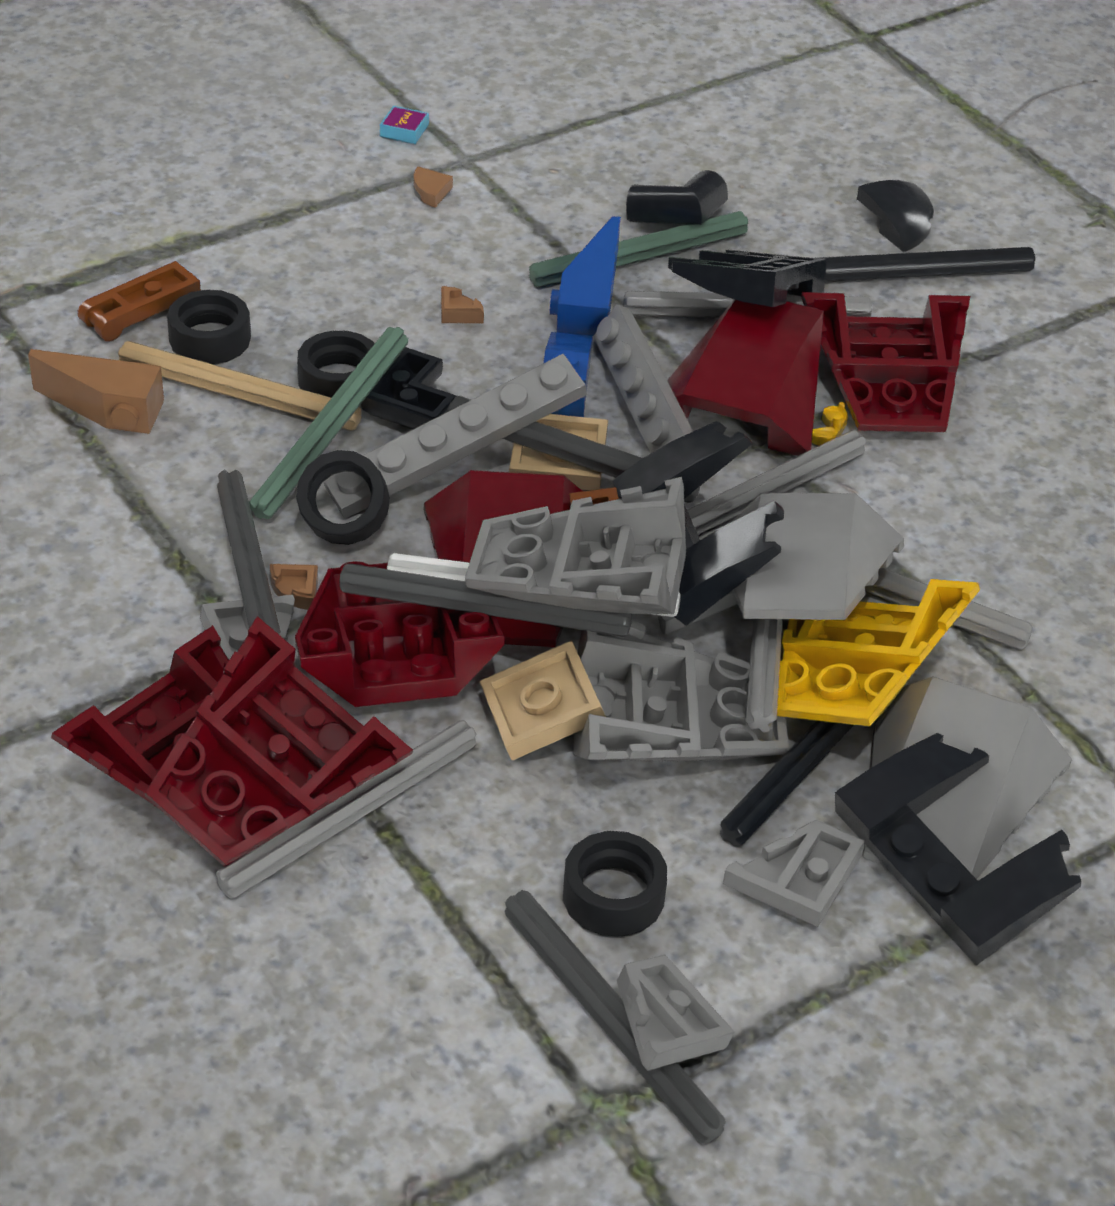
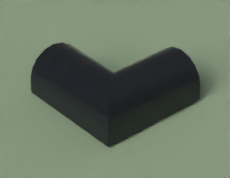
(677, 204)
(406, 391)

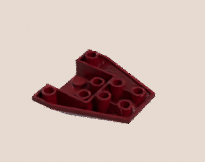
(390, 648)

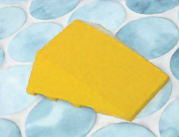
(861, 663)

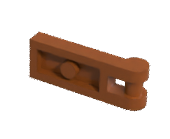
(137, 300)

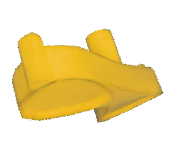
(835, 420)

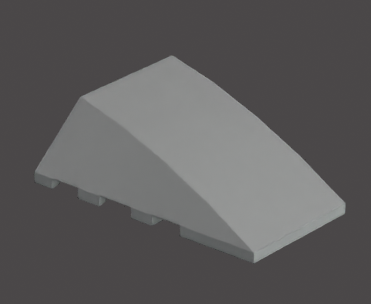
(590, 557)
(825, 560)
(668, 702)
(993, 800)

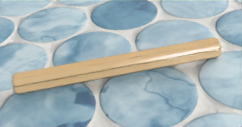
(232, 383)

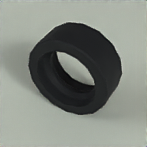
(209, 307)
(329, 349)
(322, 469)
(612, 915)

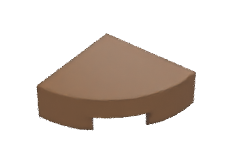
(432, 185)
(459, 308)
(295, 580)

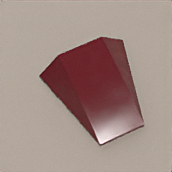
(894, 368)
(759, 370)
(480, 495)
(142, 732)
(265, 752)

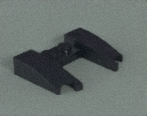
(752, 275)
(731, 552)
(974, 913)

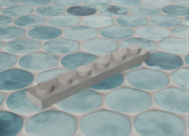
(640, 379)
(462, 432)

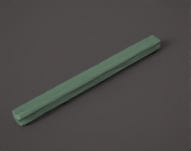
(651, 245)
(328, 423)

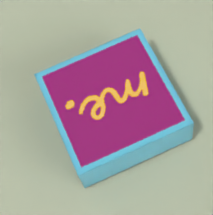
(404, 124)

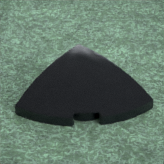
(902, 211)

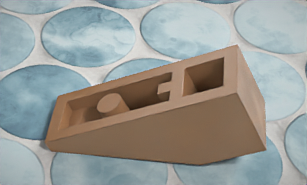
(101, 389)

